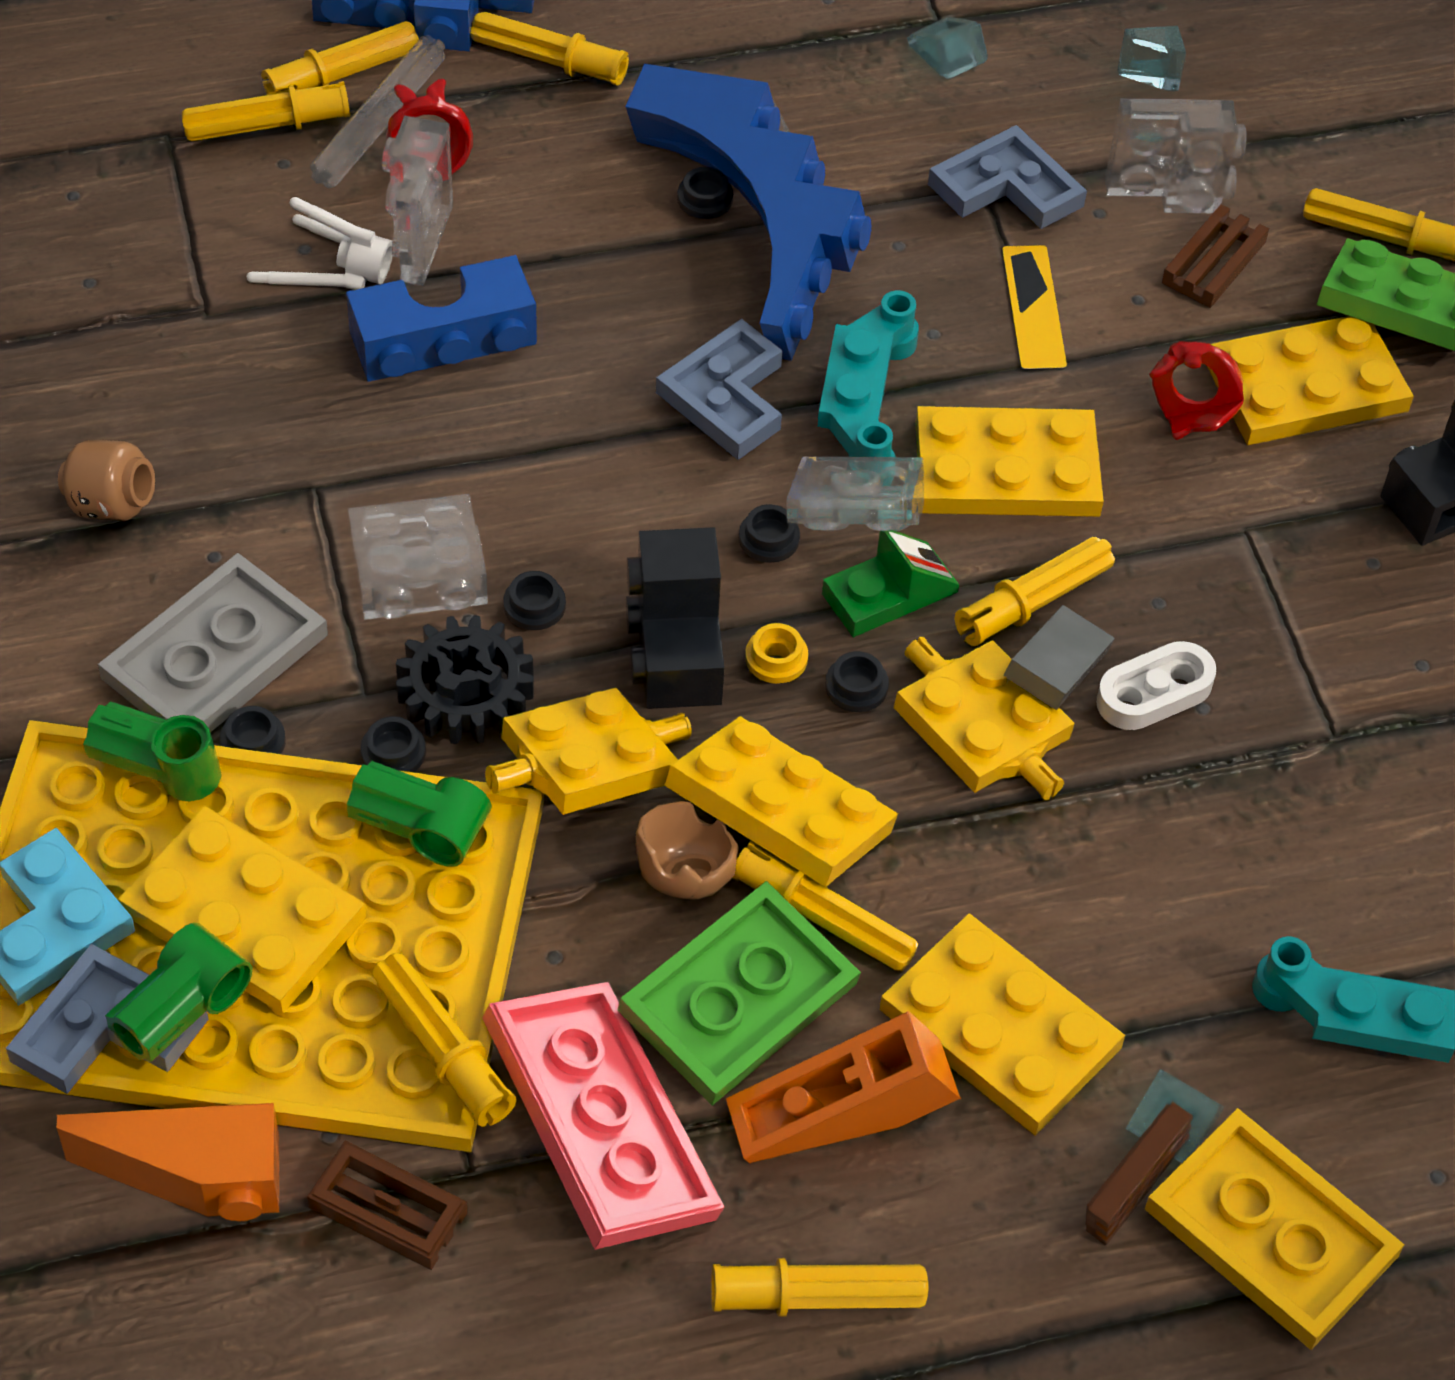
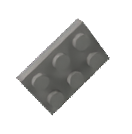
(214, 646)

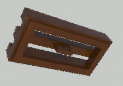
(1232, 230)
(1138, 1172)
(376, 1228)

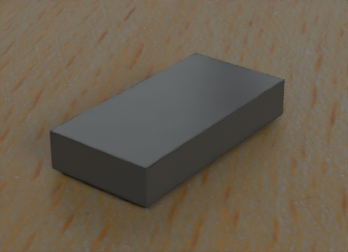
(1059, 657)

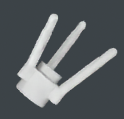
(360, 252)

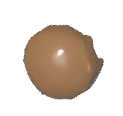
(683, 853)

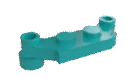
(859, 374)
(1357, 1006)

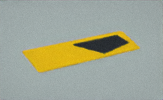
(1034, 307)

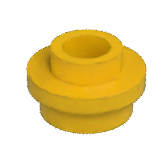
(776, 640)

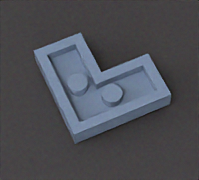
(1009, 167)
(715, 390)
(72, 1023)

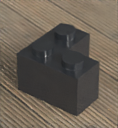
(1423, 486)
(676, 618)

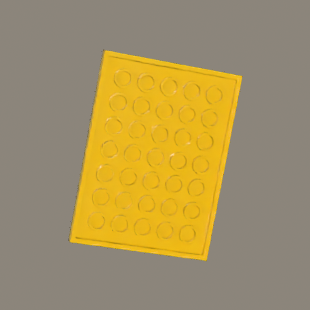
(341, 1048)

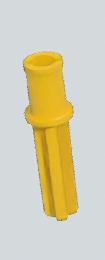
(547, 46)
(342, 60)
(266, 112)
(1381, 223)
(1017, 599)
(826, 907)
(457, 1059)
(817, 1287)

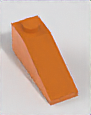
(846, 1092)
(195, 1157)

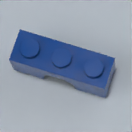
(403, 336)

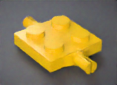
(981, 718)
(587, 750)

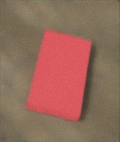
(602, 1115)

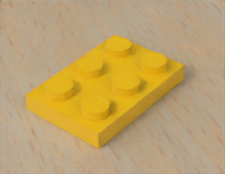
(1314, 379)
(1009, 461)
(781, 800)
(250, 899)
(1005, 1023)
(1274, 1228)

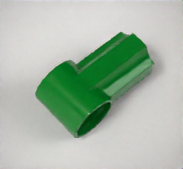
(156, 749)
(435, 817)
(191, 977)

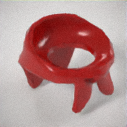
(434, 104)
(1197, 416)

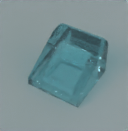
(950, 45)
(1153, 56)
(1169, 1088)

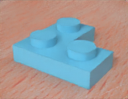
(65, 915)

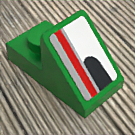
(889, 586)

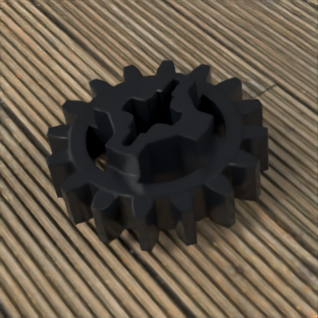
(464, 679)

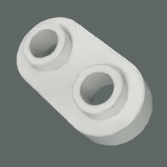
(1151, 688)

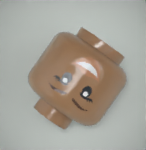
(106, 480)

